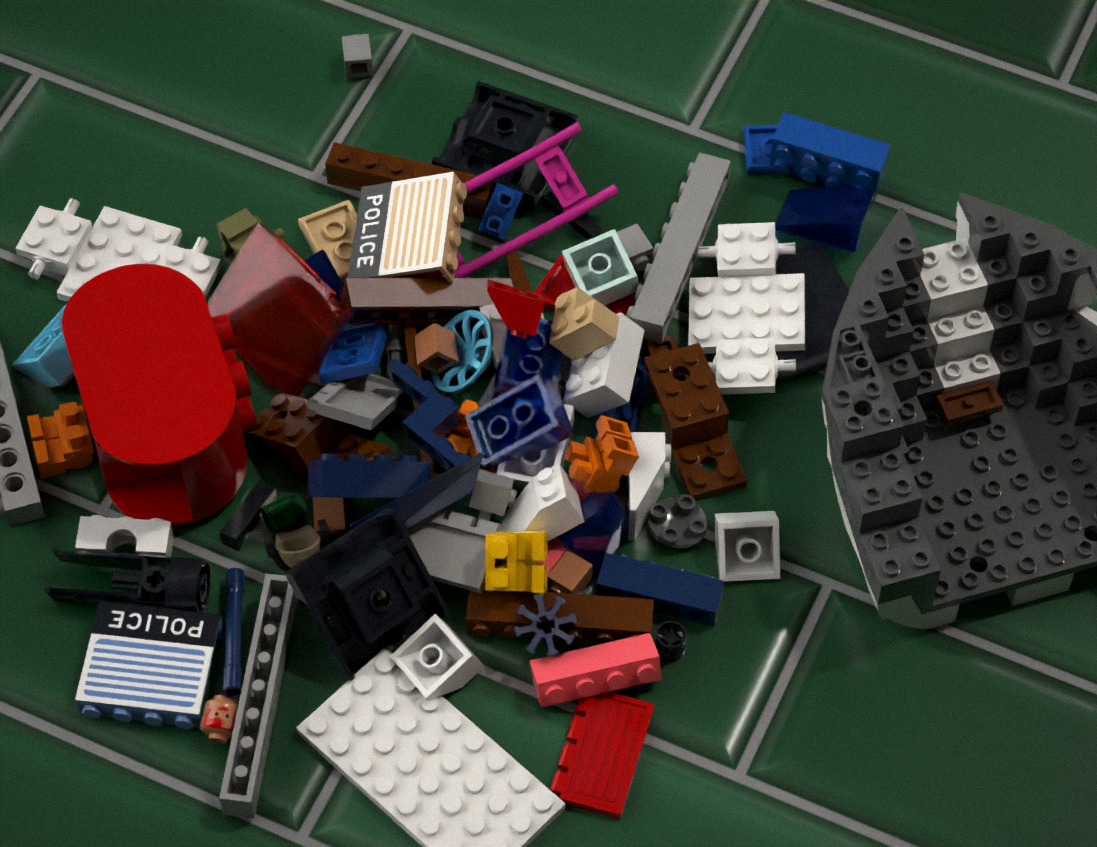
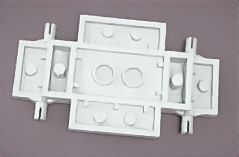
(80, 252)
(747, 309)

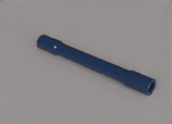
(232, 672)

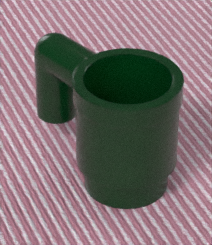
(282, 513)

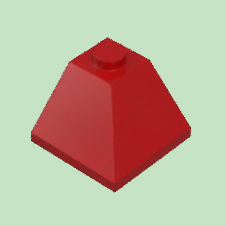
(517, 307)

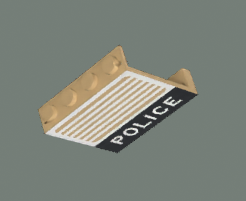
(408, 227)

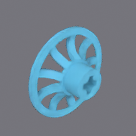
(472, 352)

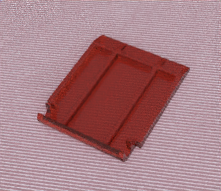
(278, 311)

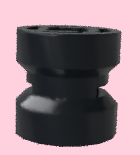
(671, 633)

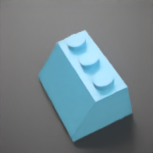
(47, 356)

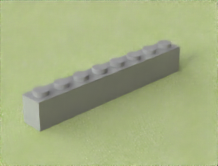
(678, 251)
(258, 698)

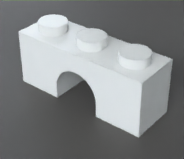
(106, 534)

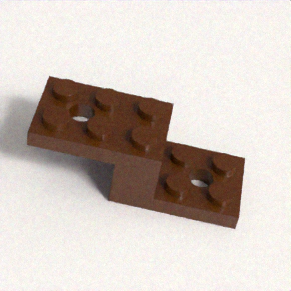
(695, 422)
(306, 435)

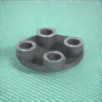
(677, 522)

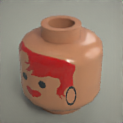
(219, 718)

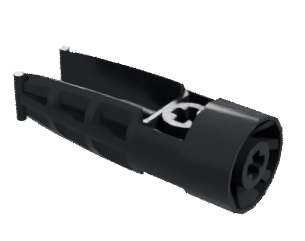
(184, 584)

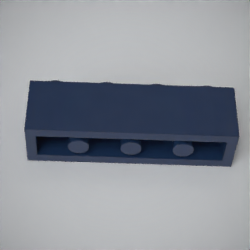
(365, 478)
(673, 589)

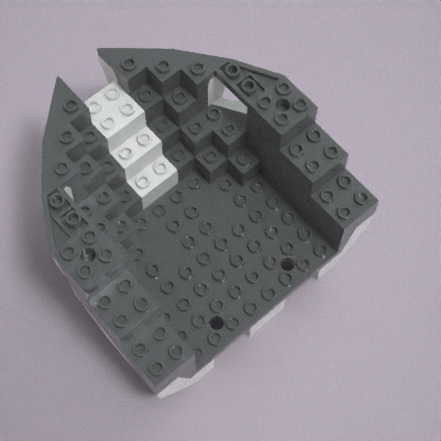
(986, 490)

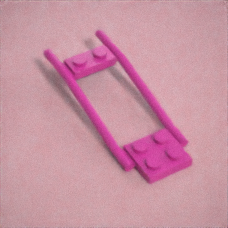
(563, 184)

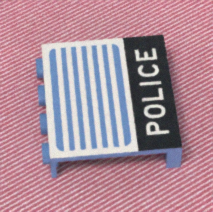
(148, 664)

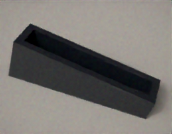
(583, 225)
(246, 516)

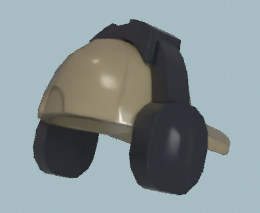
(296, 545)

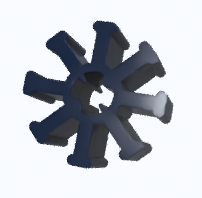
(540, 633)

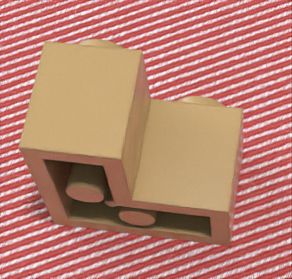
(581, 324)

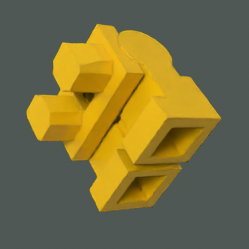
(501, 564)

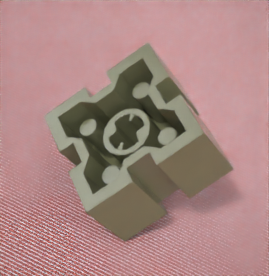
(236, 230)

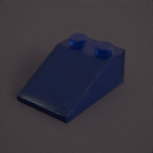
(827, 215)
(526, 358)
(519, 422)

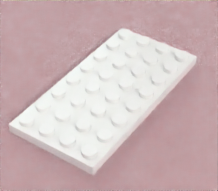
(427, 763)

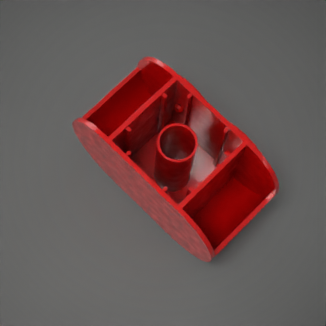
(159, 392)

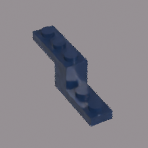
(432, 419)

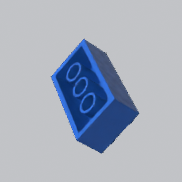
(827, 154)

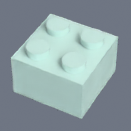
(601, 268)

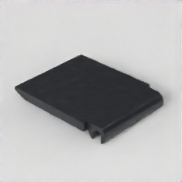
(823, 305)

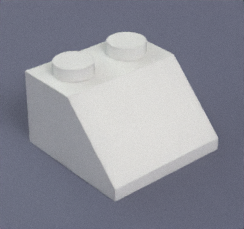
(747, 546)
(436, 659)

